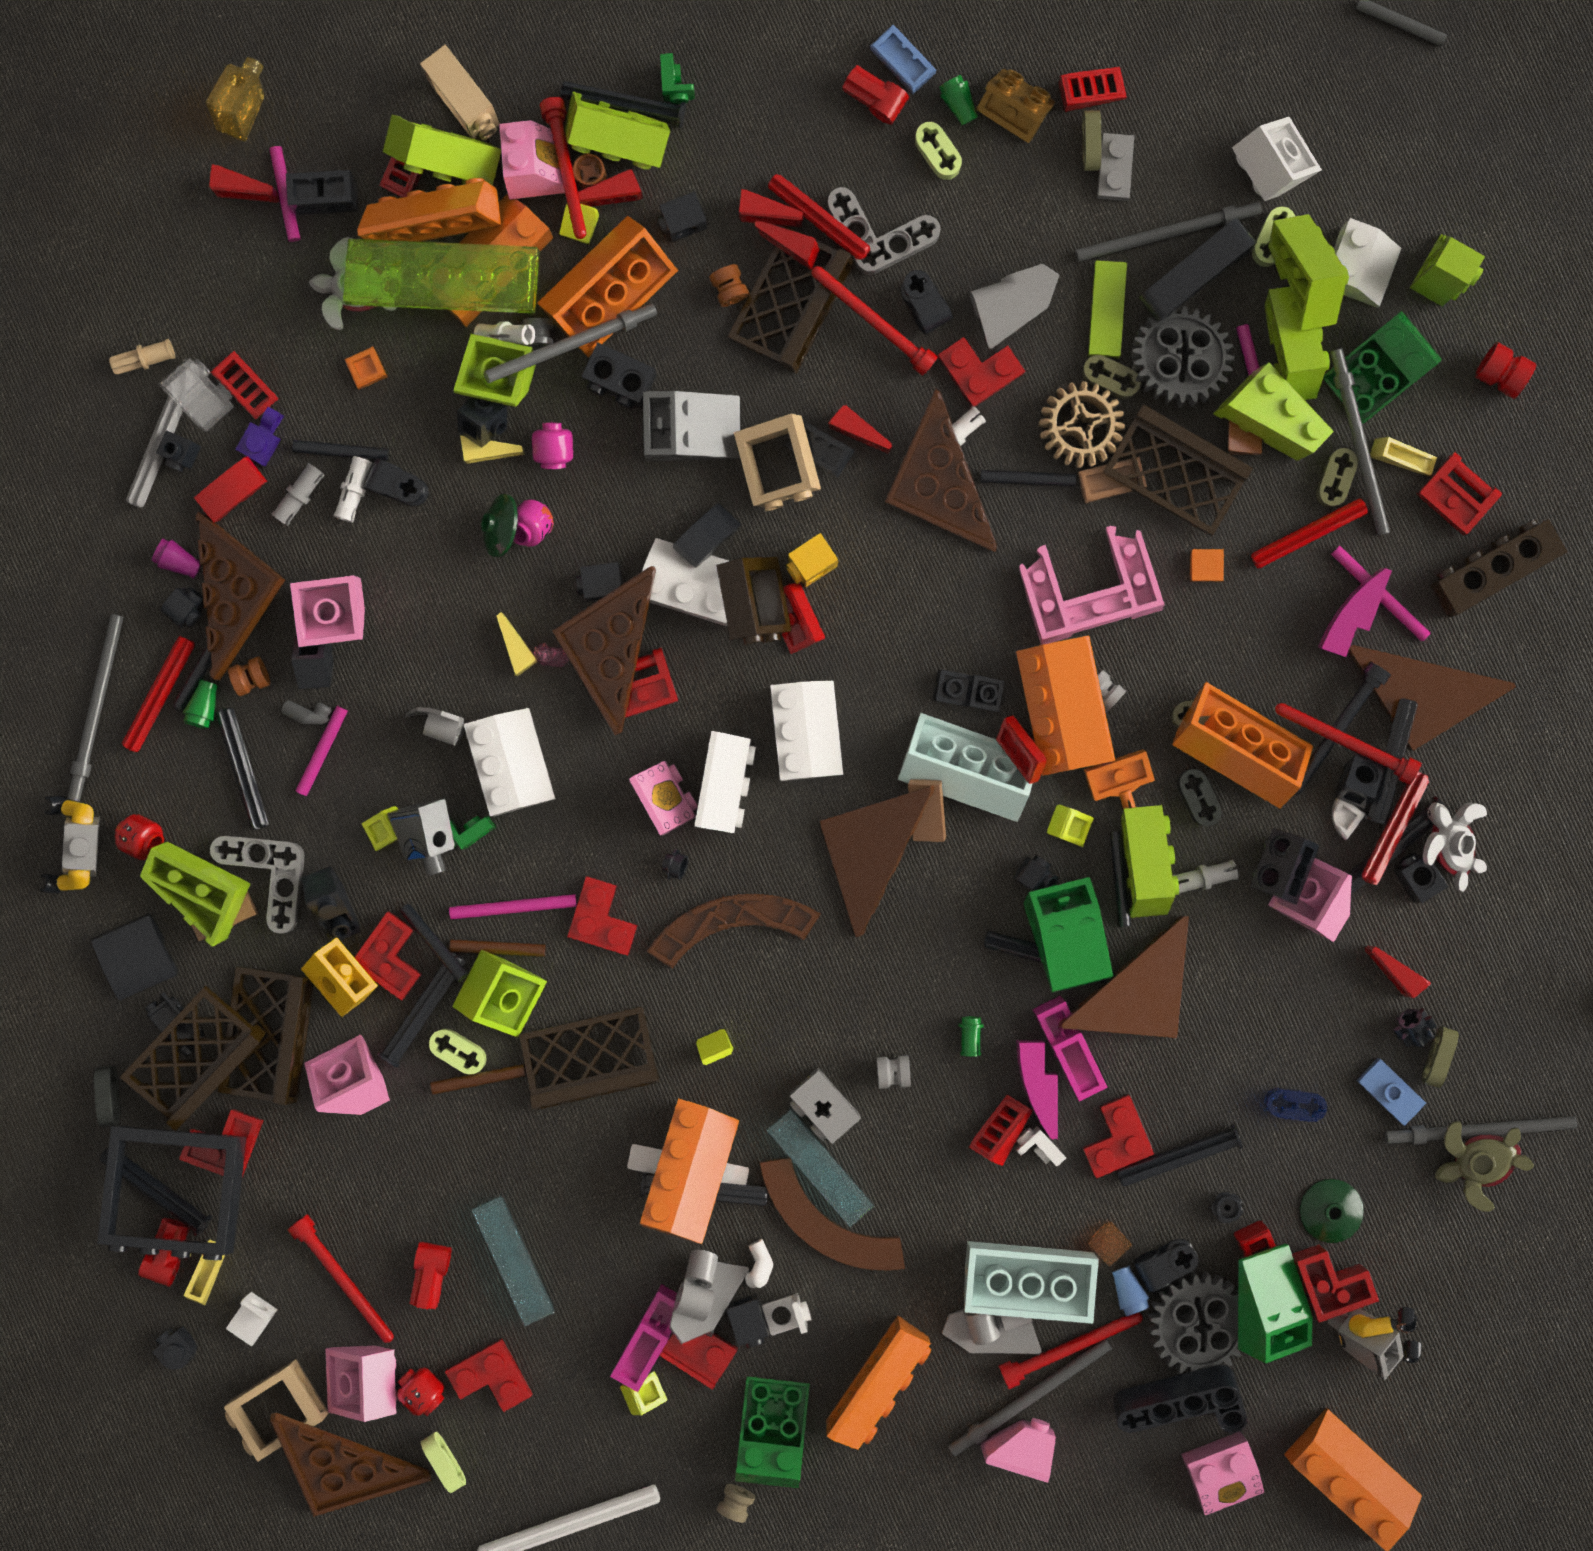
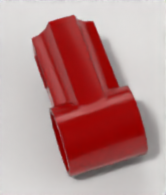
(882, 98)
(431, 1266)
(164, 1267)

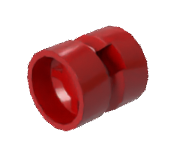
(1502, 368)

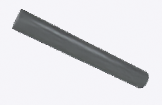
(1401, 21)

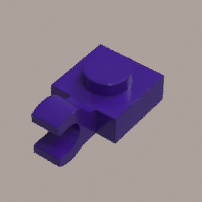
(259, 441)

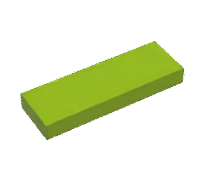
(1107, 309)

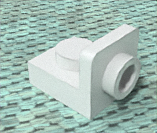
(1045, 1148)

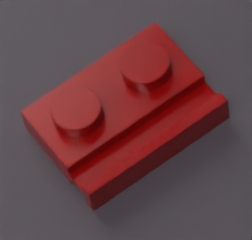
(701, 1357)

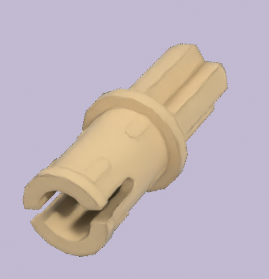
(142, 357)

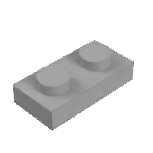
(1116, 167)

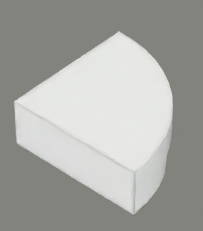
(1345, 817)

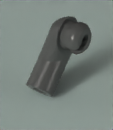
(305, 716)

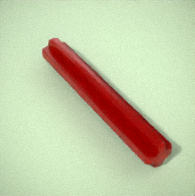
(819, 217)
(1309, 533)
(158, 694)
(1394, 829)

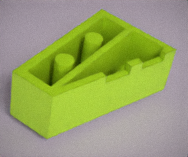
(615, 133)
(440, 152)
(1310, 268)
(1448, 271)
(1297, 351)
(1275, 413)
(1149, 860)
(197, 889)

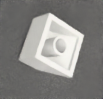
(1275, 158)
(1369, 260)

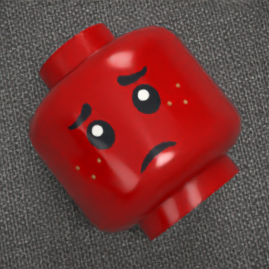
(137, 836)
(420, 1391)

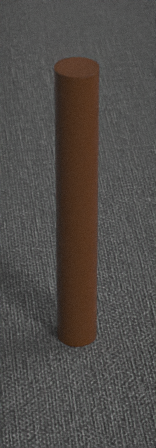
(499, 948)
(478, 1079)

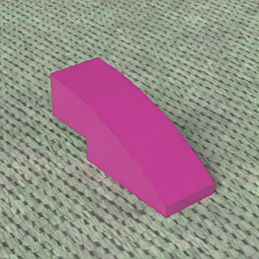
(1355, 613)
(1070, 1049)
(1039, 1085)
(646, 1341)

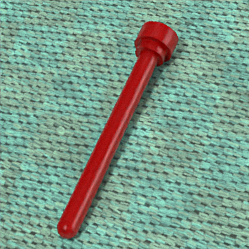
(554, 113)
(919, 357)
(1403, 768)
(304, 1231)
(1015, 1372)

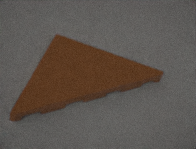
(937, 480)
(234, 592)
(606, 645)
(1442, 693)
(868, 848)
(1142, 993)
(340, 1471)

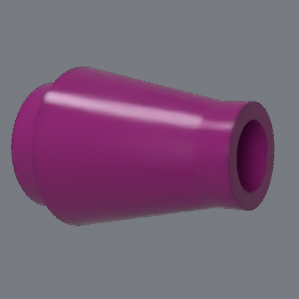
(175, 559)

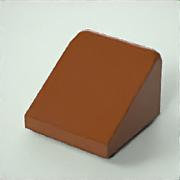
(1243, 442)

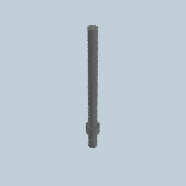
(1223, 217)
(624, 321)
(1344, 382)
(81, 767)
(1420, 1135)
(978, 1432)

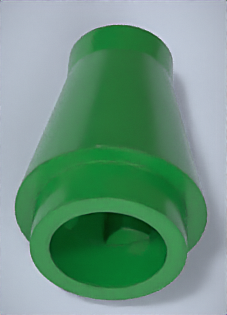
(959, 100)
(201, 706)

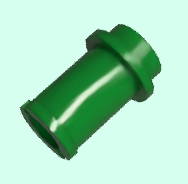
(970, 1036)

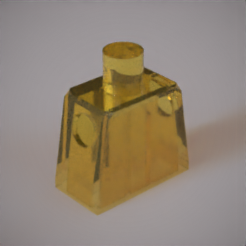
(237, 99)

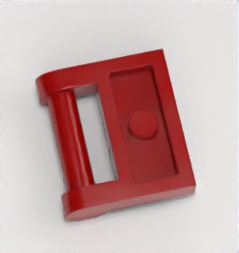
(1452, 500)
(654, 690)

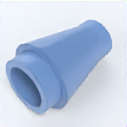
(1130, 1293)

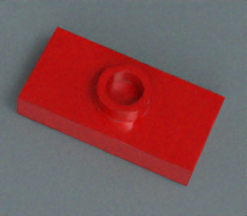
(1021, 749)

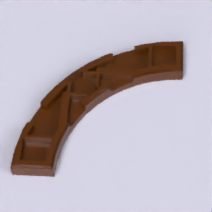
(729, 913)
(820, 1231)

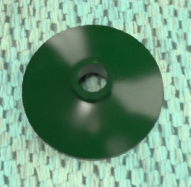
(500, 525)
(1316, 1206)

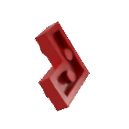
(977, 379)
(592, 921)
(380, 957)
(1127, 1139)
(214, 1159)
(494, 1368)

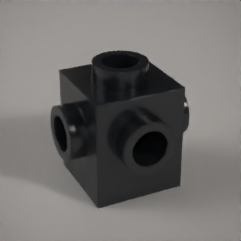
(481, 420)

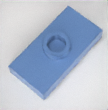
(902, 59)
(1391, 1091)

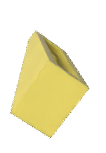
(492, 450)
(1403, 456)
(518, 651)
(203, 1279)

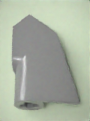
(1013, 301)
(440, 724)
(704, 1295)
(991, 1333)

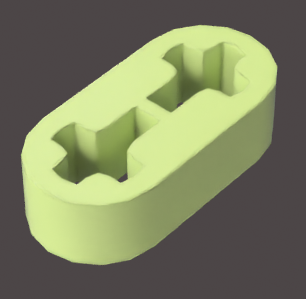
(943, 145)
(1264, 235)
(453, 1058)
(443, 1462)

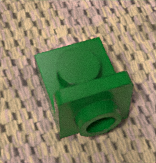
(671, 82)
(475, 830)

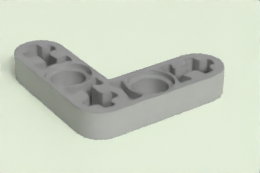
(869, 237)
(279, 871)

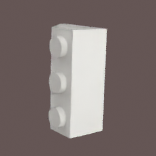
(685, 587)
(806, 730)
(509, 761)
(724, 782)

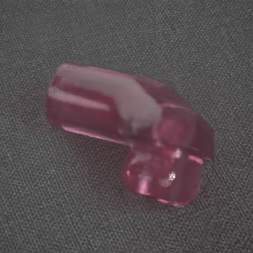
(550, 655)

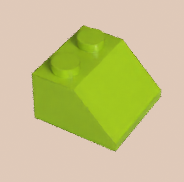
(483, 354)
(499, 994)

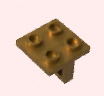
(1015, 104)

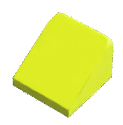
(590, 219)
(1070, 825)
(380, 829)
(714, 1046)
(646, 1398)

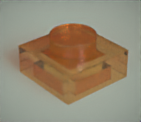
(1109, 1243)

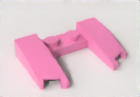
(1133, 598)

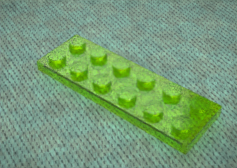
(441, 275)

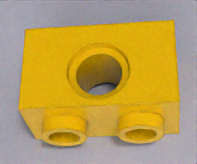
(811, 561)
(339, 977)

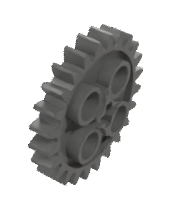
(1210, 360)
(1172, 1328)

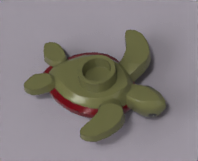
(1481, 1162)

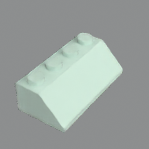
(970, 767)
(1030, 1282)

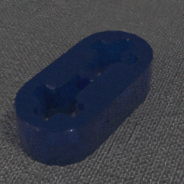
(1296, 1097)

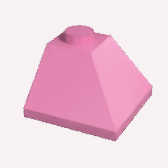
(1323, 901)
(346, 1079)
(1022, 1449)

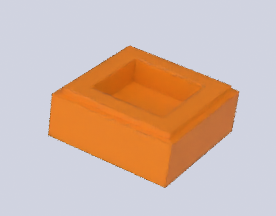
(366, 368)
(1206, 565)

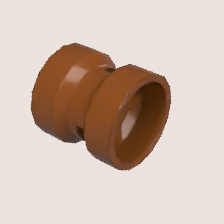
(587, 167)
(729, 285)
(249, 676)

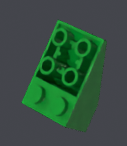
(1386, 365)
(1069, 934)
(1272, 1306)
(772, 1432)

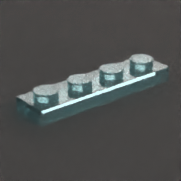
(820, 1167)
(513, 1260)

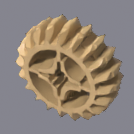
(1078, 410)

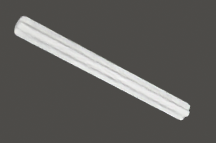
(575, 1521)

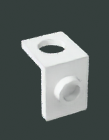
(799, 1314)
(251, 1318)

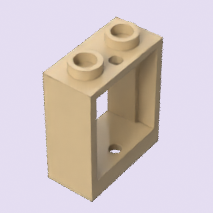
(460, 94)
(788, 424)
(302, 1392)

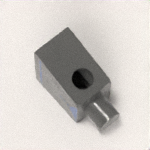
(424, 833)

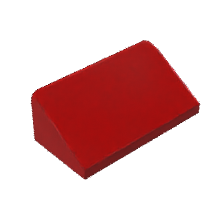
(803, 622)

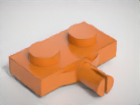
(1120, 777)

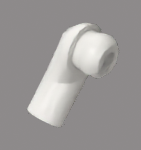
(763, 1265)

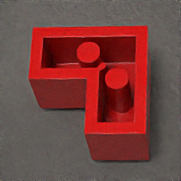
(1330, 1291)

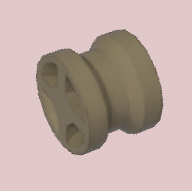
(735, 1503)

